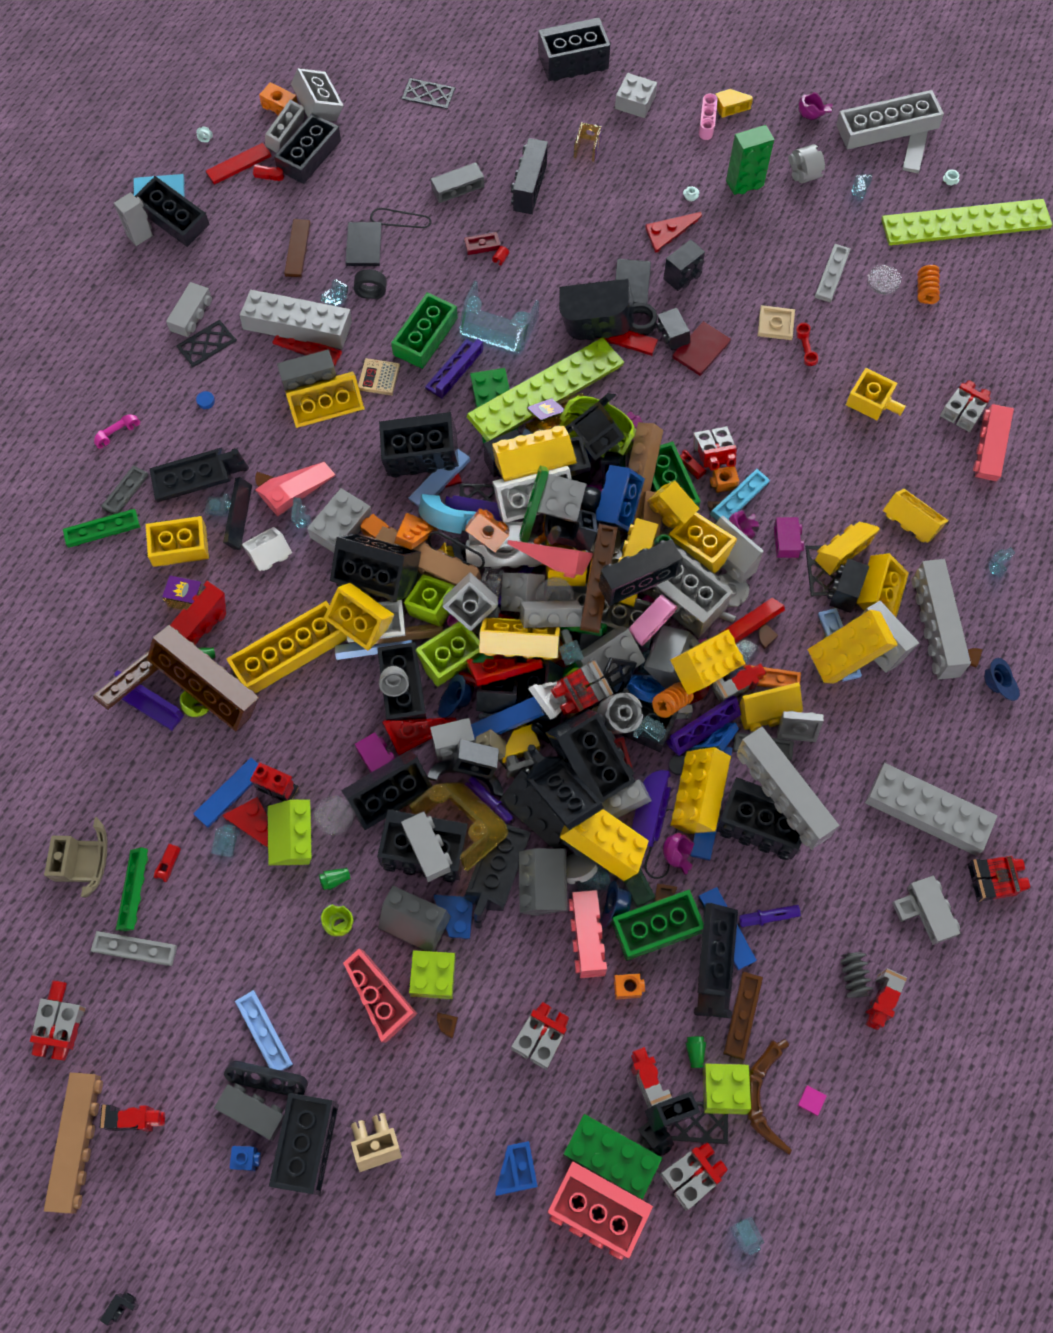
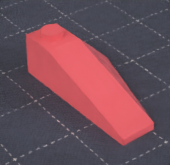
(281, 490)
(559, 559)

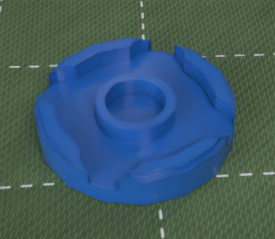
(644, 688)

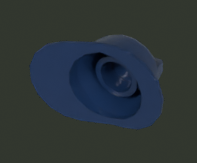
(1000, 679)
(455, 697)
(617, 903)

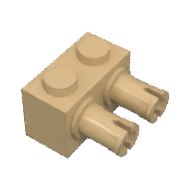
(376, 1148)

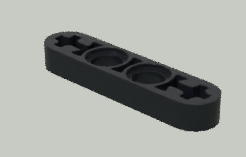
(266, 1075)

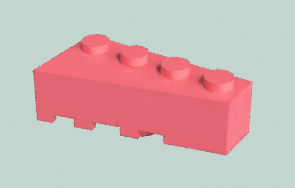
(993, 442)
(588, 934)
(383, 1002)

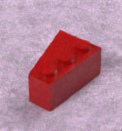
(202, 614)

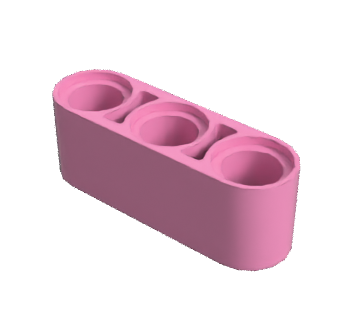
(708, 116)
(652, 619)

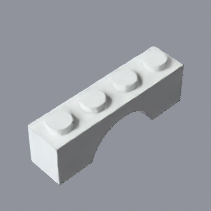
(497, 560)

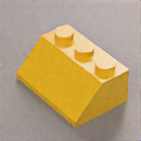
(914, 515)
(704, 541)
(846, 546)
(883, 583)
(358, 615)
(768, 706)

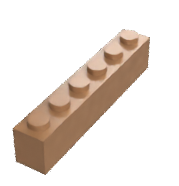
(644, 458)
(433, 562)
(72, 1143)

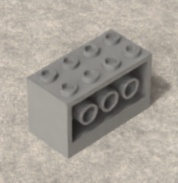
(697, 595)

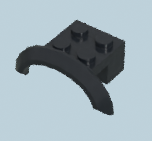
(597, 428)
(576, 534)
(473, 760)

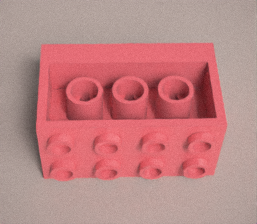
(614, 1205)

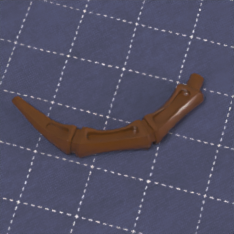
(756, 1074)

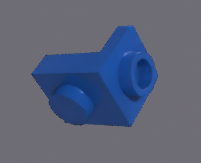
(245, 1158)

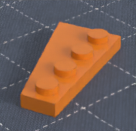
(413, 531)

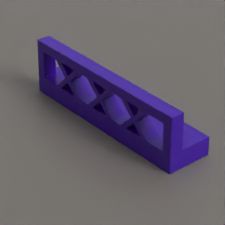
(457, 370)
(153, 706)
(704, 725)

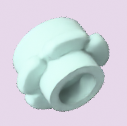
(200, 134)
(951, 177)
(691, 196)

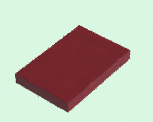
(703, 350)

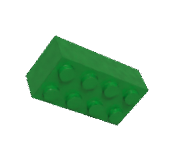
(749, 159)
(424, 330)
(487, 386)
(671, 468)
(657, 925)
(612, 1156)

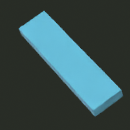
(741, 495)

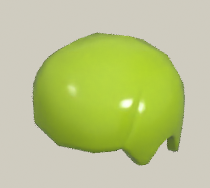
(187, 703)
(331, 915)

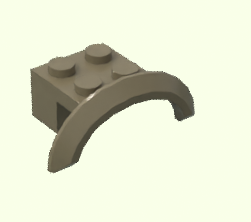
(78, 860)

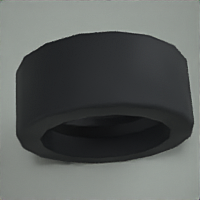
(373, 277)
(651, 312)

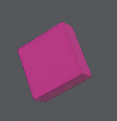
(812, 1100)

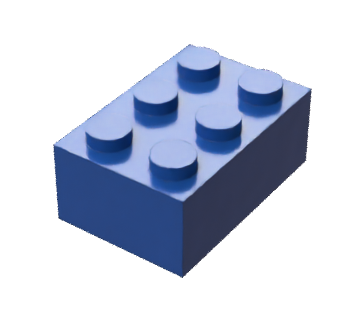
(620, 497)

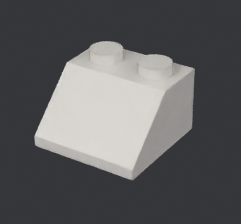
(267, 549)

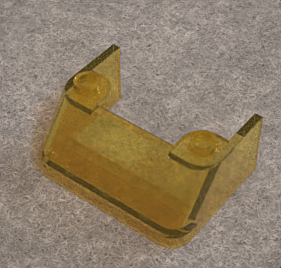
(487, 828)

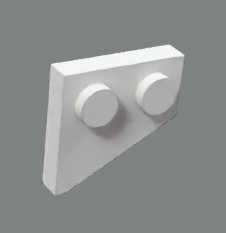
(545, 698)

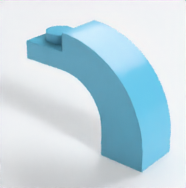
(442, 516)

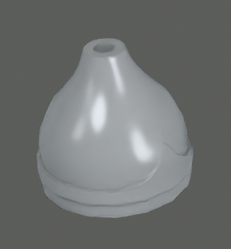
(393, 681)

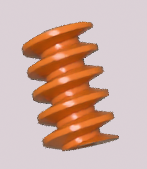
(928, 284)
(671, 700)

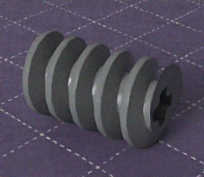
(855, 975)

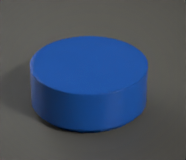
(205, 400)

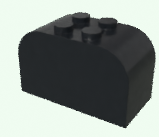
(597, 309)

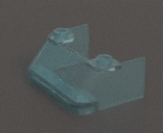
(494, 330)

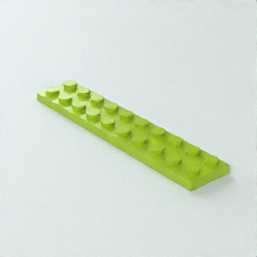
(966, 222)
(555, 382)

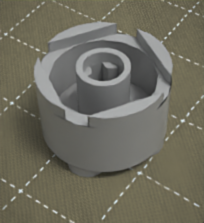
(806, 164)
(621, 712)

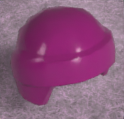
(812, 106)
(743, 523)
(677, 850)

